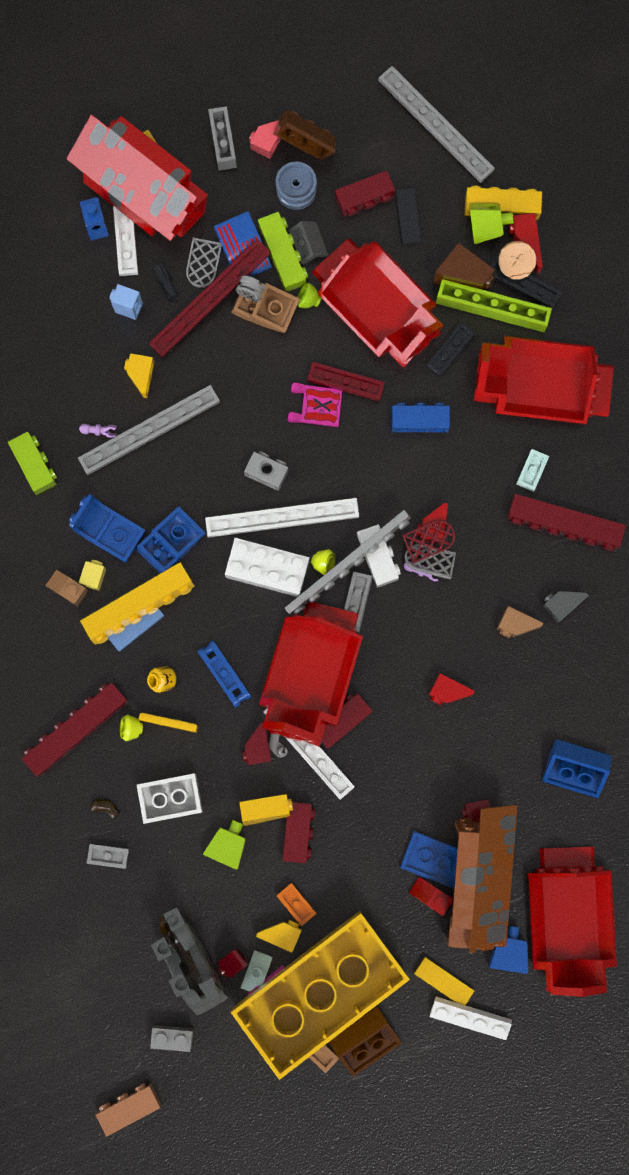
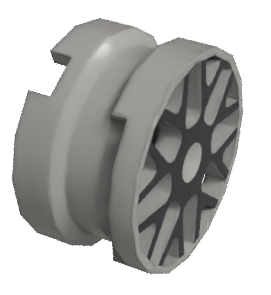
(250, 288)

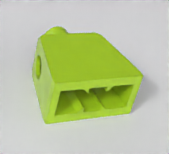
(488, 221)
(227, 846)

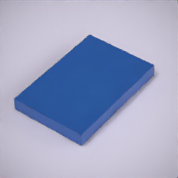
(431, 859)

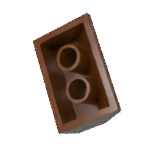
(305, 135)
(365, 1042)

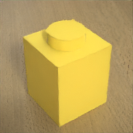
(92, 575)

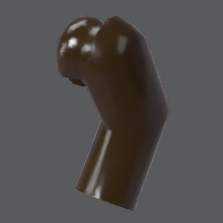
(104, 805)

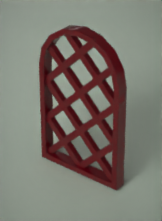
(433, 539)

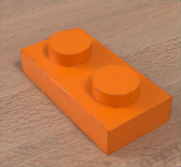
(296, 904)

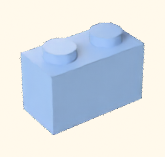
(126, 301)

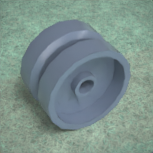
(296, 185)

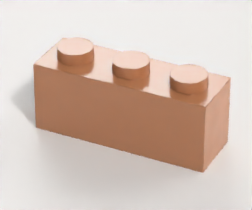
(128, 1108)

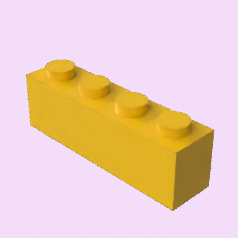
(510, 200)

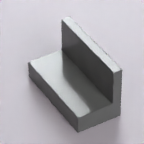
(308, 241)

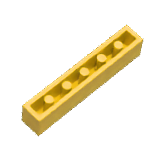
(137, 603)

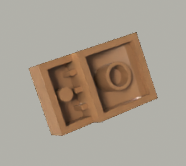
(272, 311)

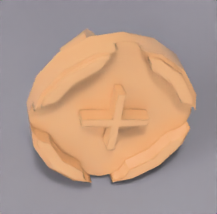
(517, 260)

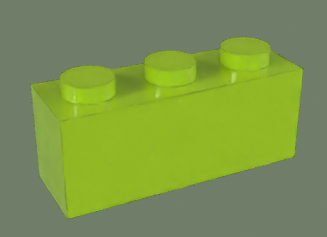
(33, 462)

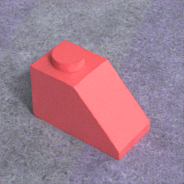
(263, 139)

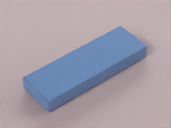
(133, 631)

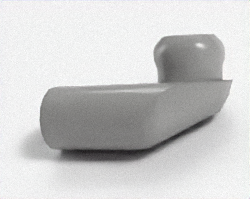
(276, 747)

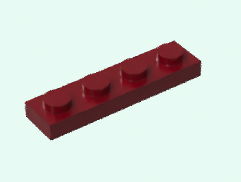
(346, 381)

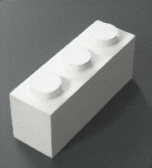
(380, 562)

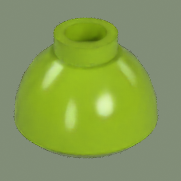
(308, 296)

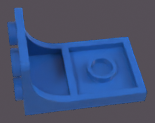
(106, 528)

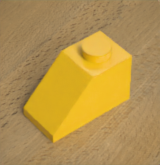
(140, 372)
(282, 935)

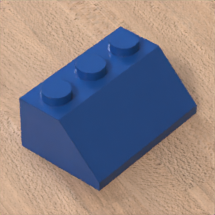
(577, 768)

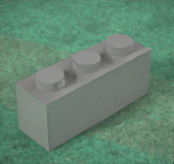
(222, 138)

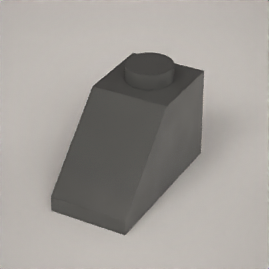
(562, 603)

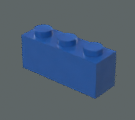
(420, 418)

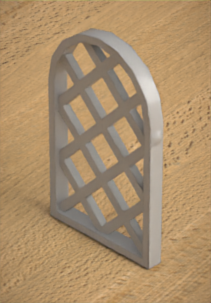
(194, 272)
(433, 572)

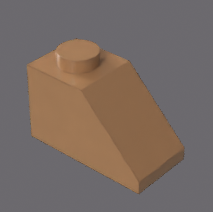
(67, 588)
(517, 623)

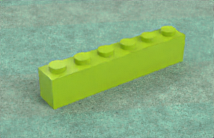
(493, 305)

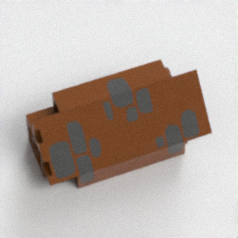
(483, 880)

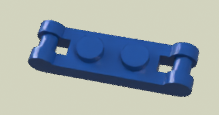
(224, 673)

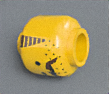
(161, 679)

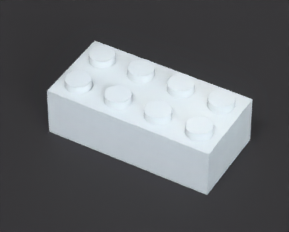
(267, 567)

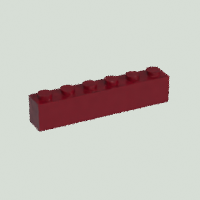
(566, 522)
(75, 729)

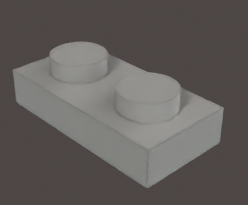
(108, 856)

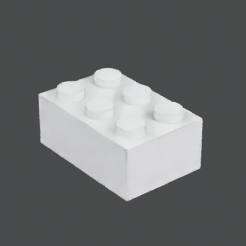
(169, 798)

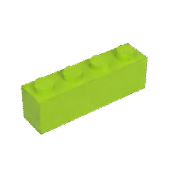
(282, 252)

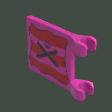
(319, 407)

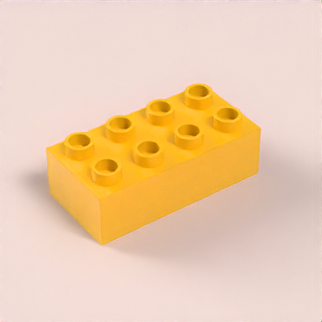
(319, 995)

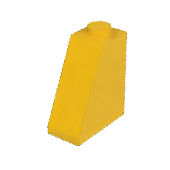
(265, 809)

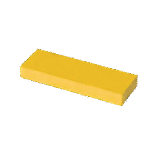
(168, 722)
(444, 981)

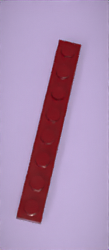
(209, 298)

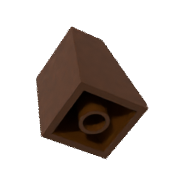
(466, 269)

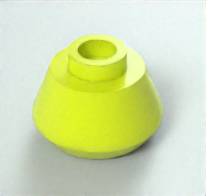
(323, 561)
(130, 728)

